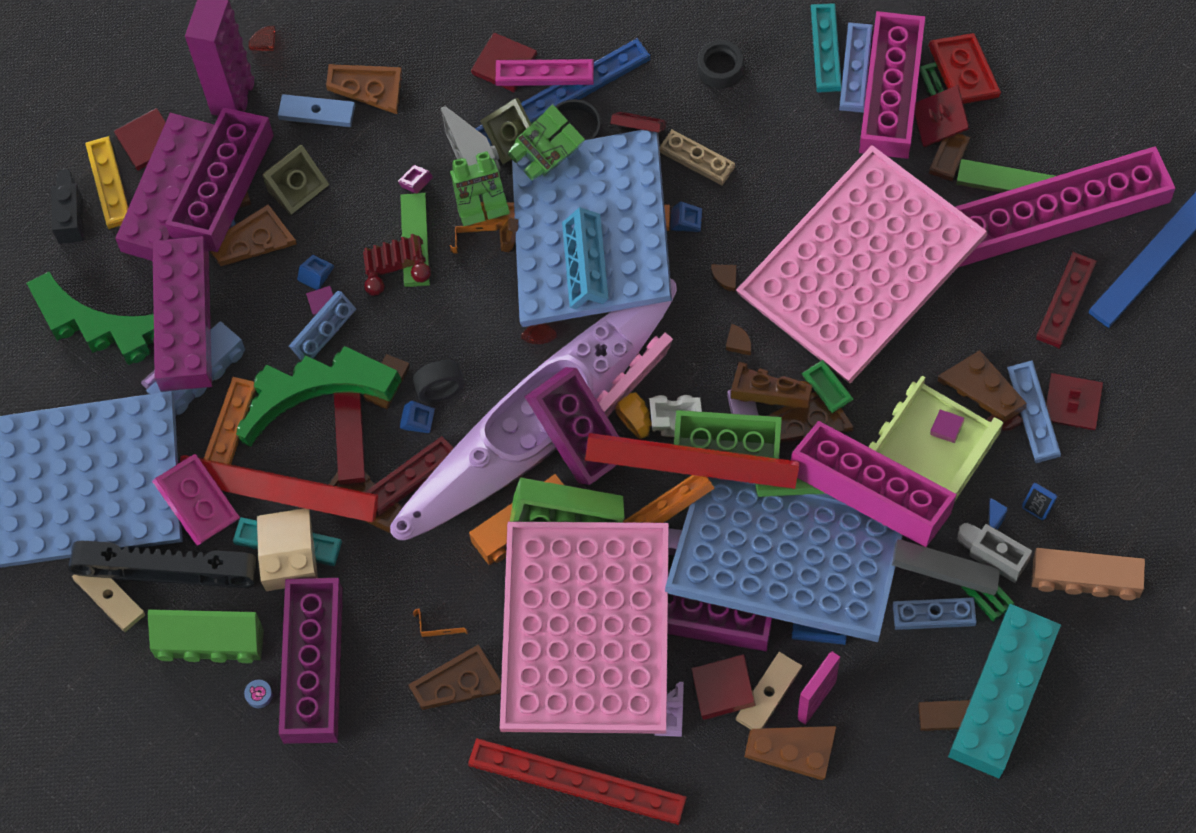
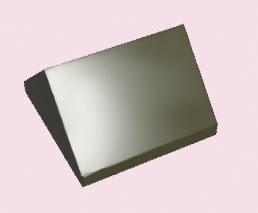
(505, 126)
(294, 180)

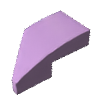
(674, 712)

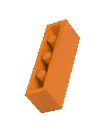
(491, 536)

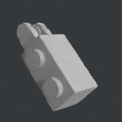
(995, 550)

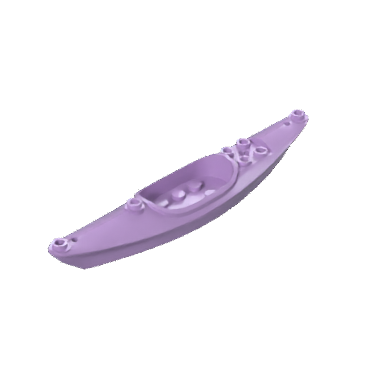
(510, 435)

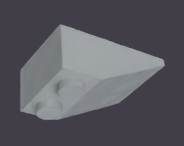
(466, 139)

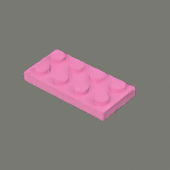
(638, 370)

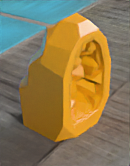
(634, 415)

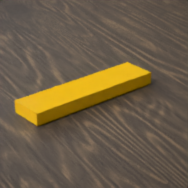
(107, 181)

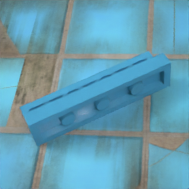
(588, 256)

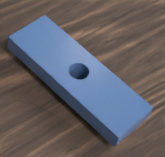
(305, 108)
(314, 335)
(917, 614)

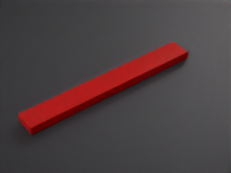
(692, 460)
(292, 490)
(577, 781)

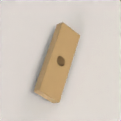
(707, 163)
(118, 607)
(777, 680)

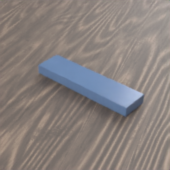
(856, 67)
(1035, 416)

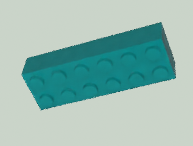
(1004, 691)

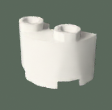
(664, 412)

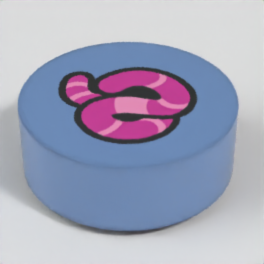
(258, 693)

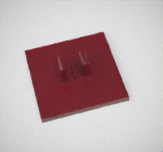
(941, 116)
(1073, 401)

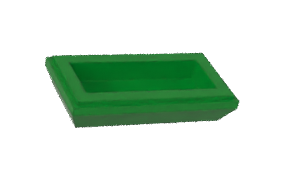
(827, 386)

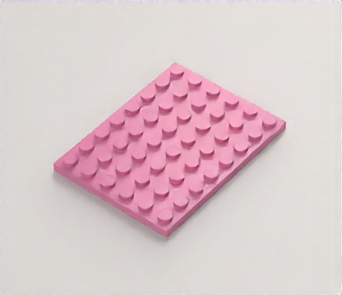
(861, 263)
(585, 628)

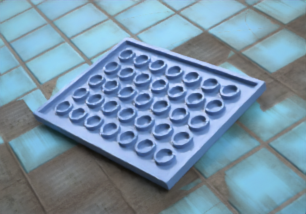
(624, 185)
(86, 477)
(786, 559)

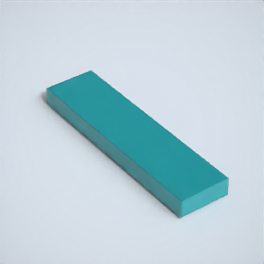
(825, 47)
(325, 547)

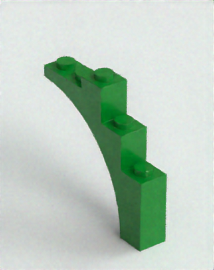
(98, 328)
(279, 392)

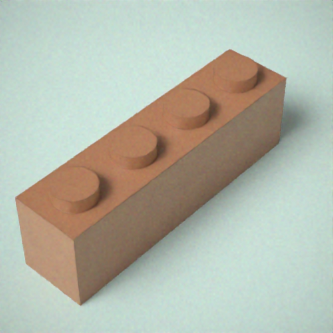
(1088, 573)

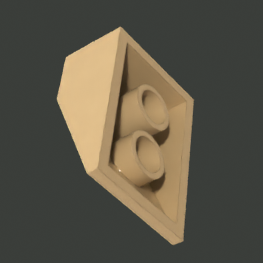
(285, 548)

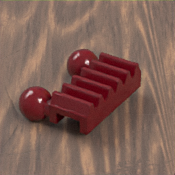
(393, 258)

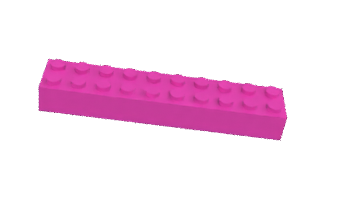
(1069, 203)

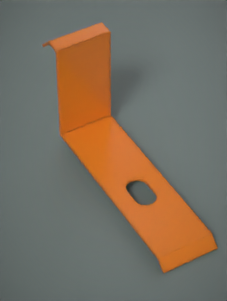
(460, 229)
(437, 632)

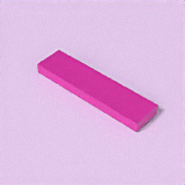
(544, 72)

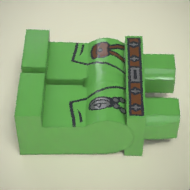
(538, 148)
(474, 181)

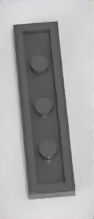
(946, 567)

